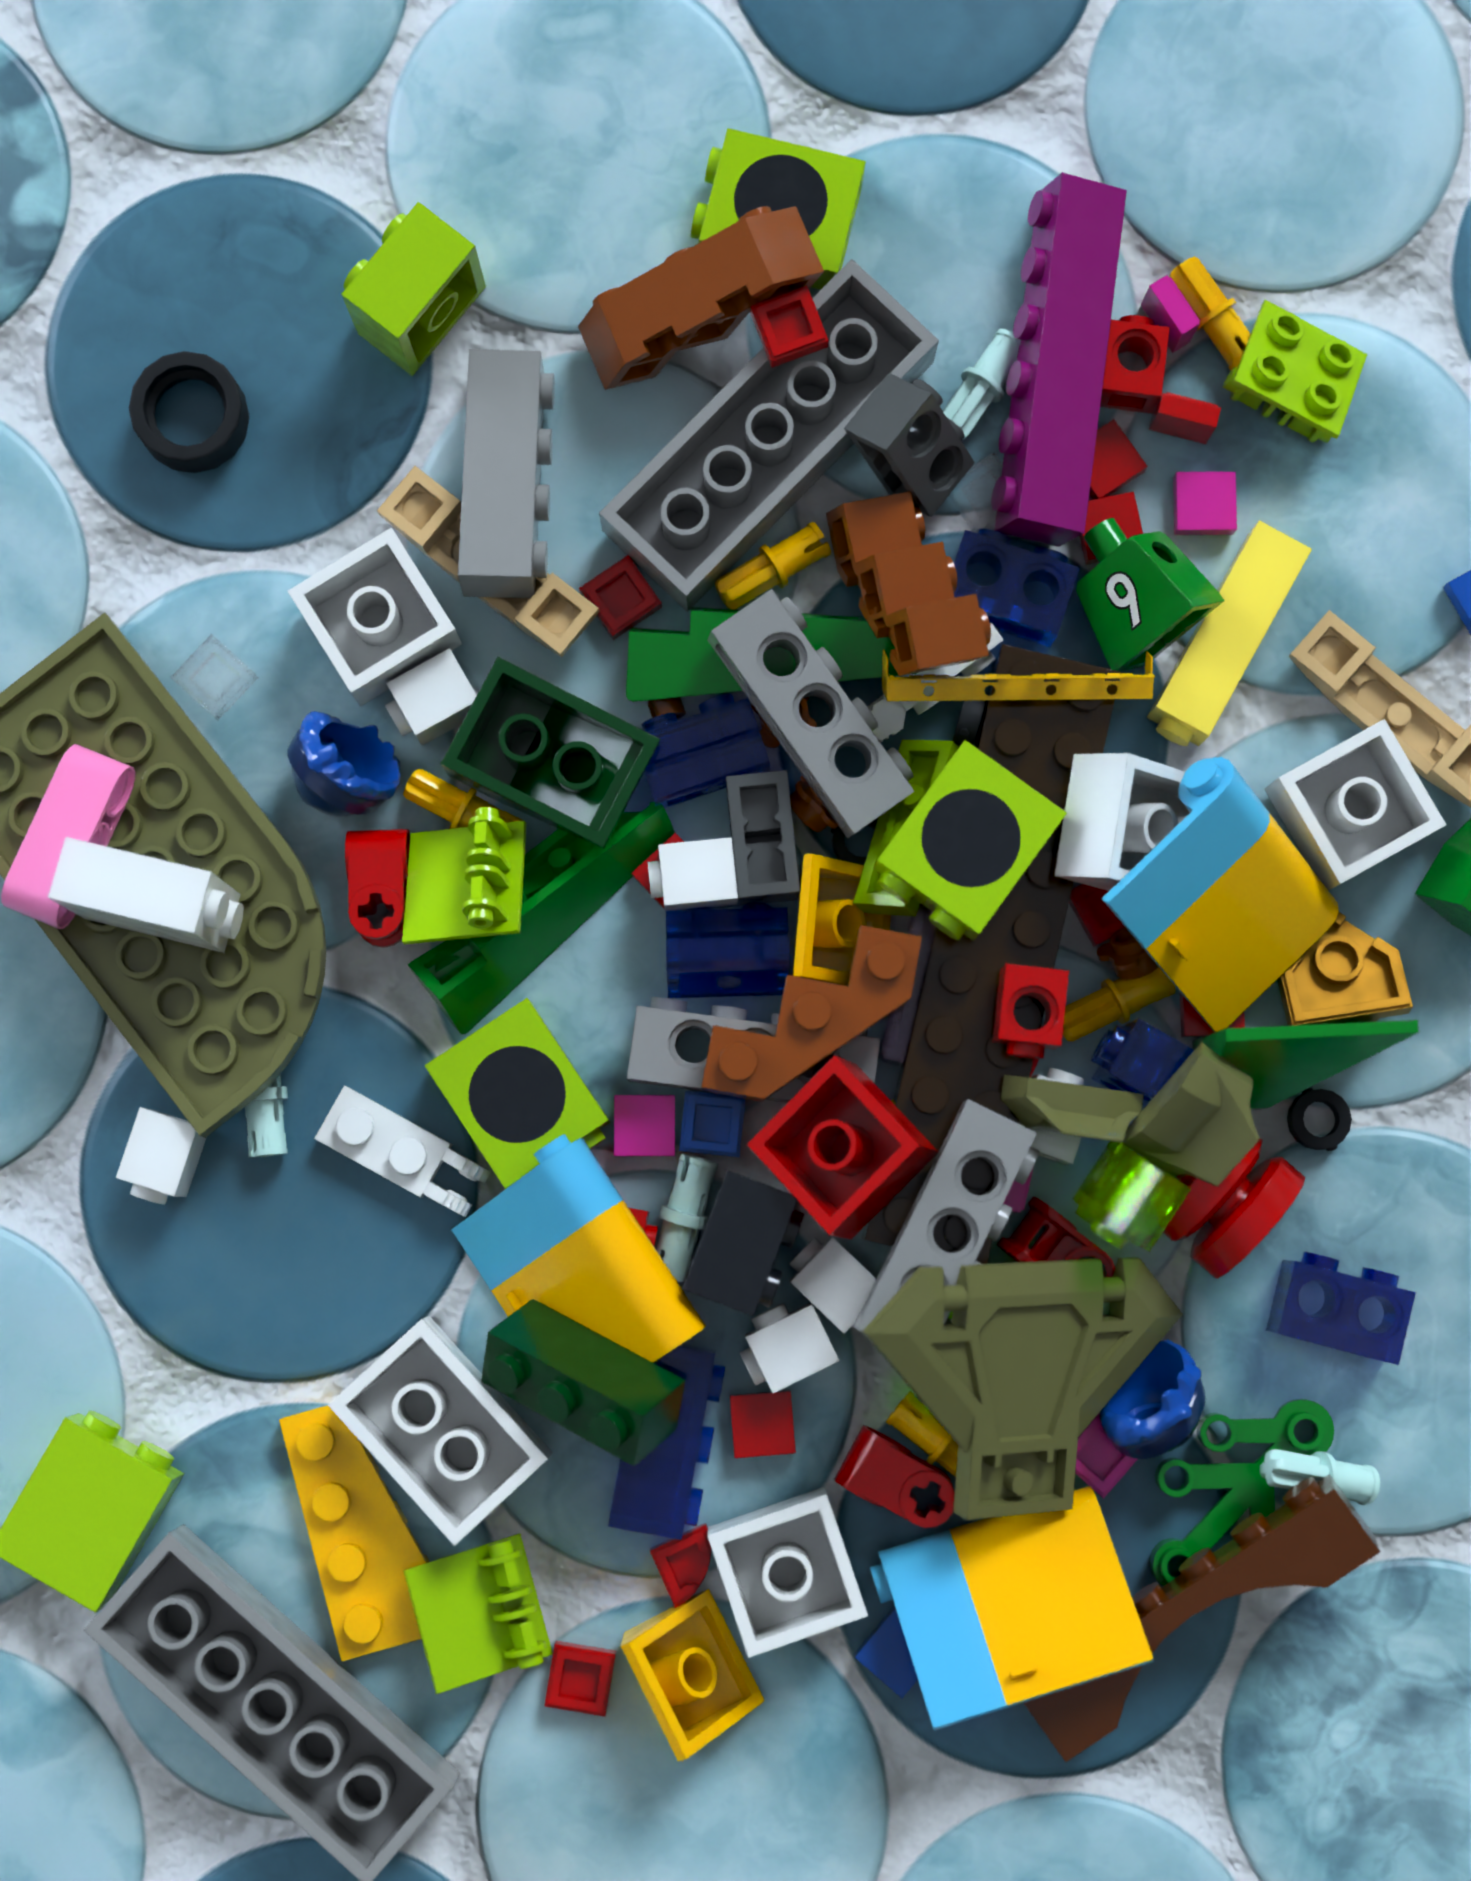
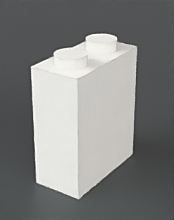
(146, 895)

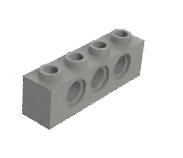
(779, 623)
(658, 1027)
(973, 1134)

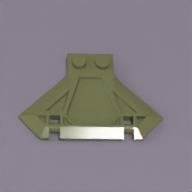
(1020, 1367)

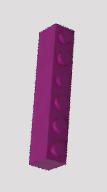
(1059, 360)

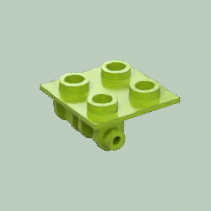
(1298, 372)
(465, 880)
(478, 1613)

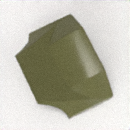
(1071, 1107)
(1198, 1120)

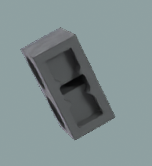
(910, 442)
(762, 837)

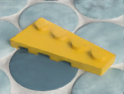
(354, 1534)

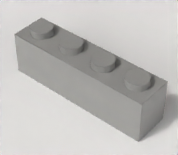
(503, 474)

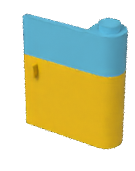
(1223, 897)
(579, 1251)
(1012, 1609)

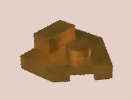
(1345, 980)

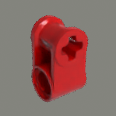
(375, 876)
(1057, 1241)
(887, 1472)

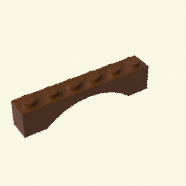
(1302, 1543)

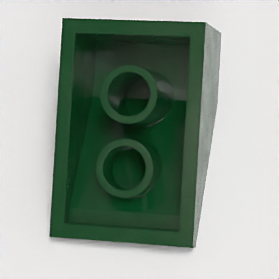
(549, 753)

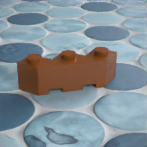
(697, 294)
(906, 584)
(815, 1019)

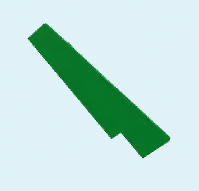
(685, 664)
(561, 890)

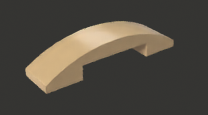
(431, 522)
(1368, 691)

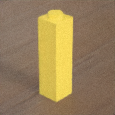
(1228, 636)

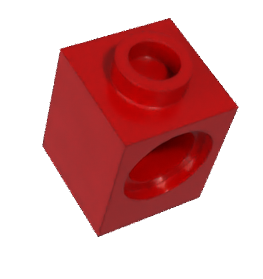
(1135, 389)
(1046, 986)

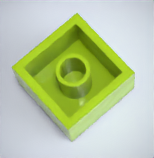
(413, 287)

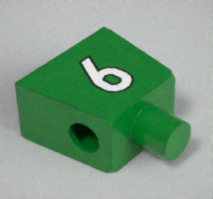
(1141, 594)

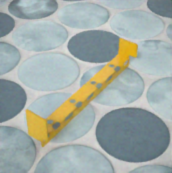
(1018, 687)

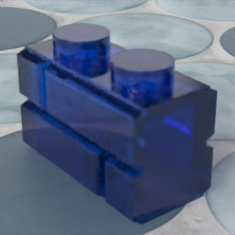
(703, 750)
(727, 951)

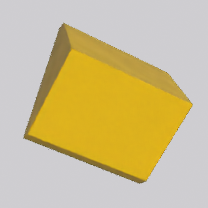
(829, 919)
(691, 1673)

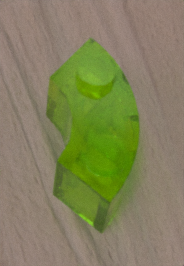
(1128, 1197)

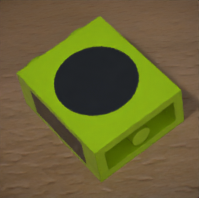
(779, 174)
(967, 842)
(516, 1091)

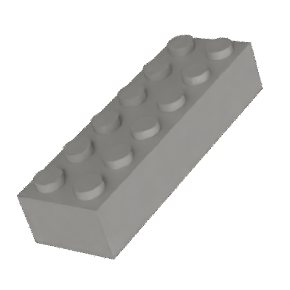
(763, 441)
(273, 1703)

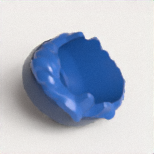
(342, 766)
(1156, 1404)

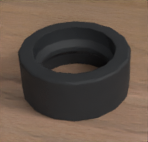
(165, 374)

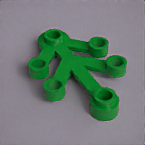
(1243, 1480)

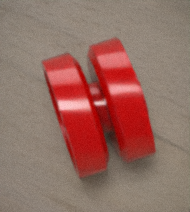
(1236, 1211)

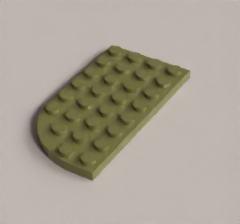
(197, 1017)

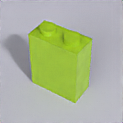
(88, 1509)

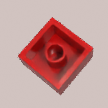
(842, 1148)

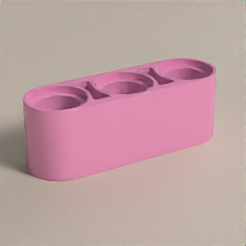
(78, 804)

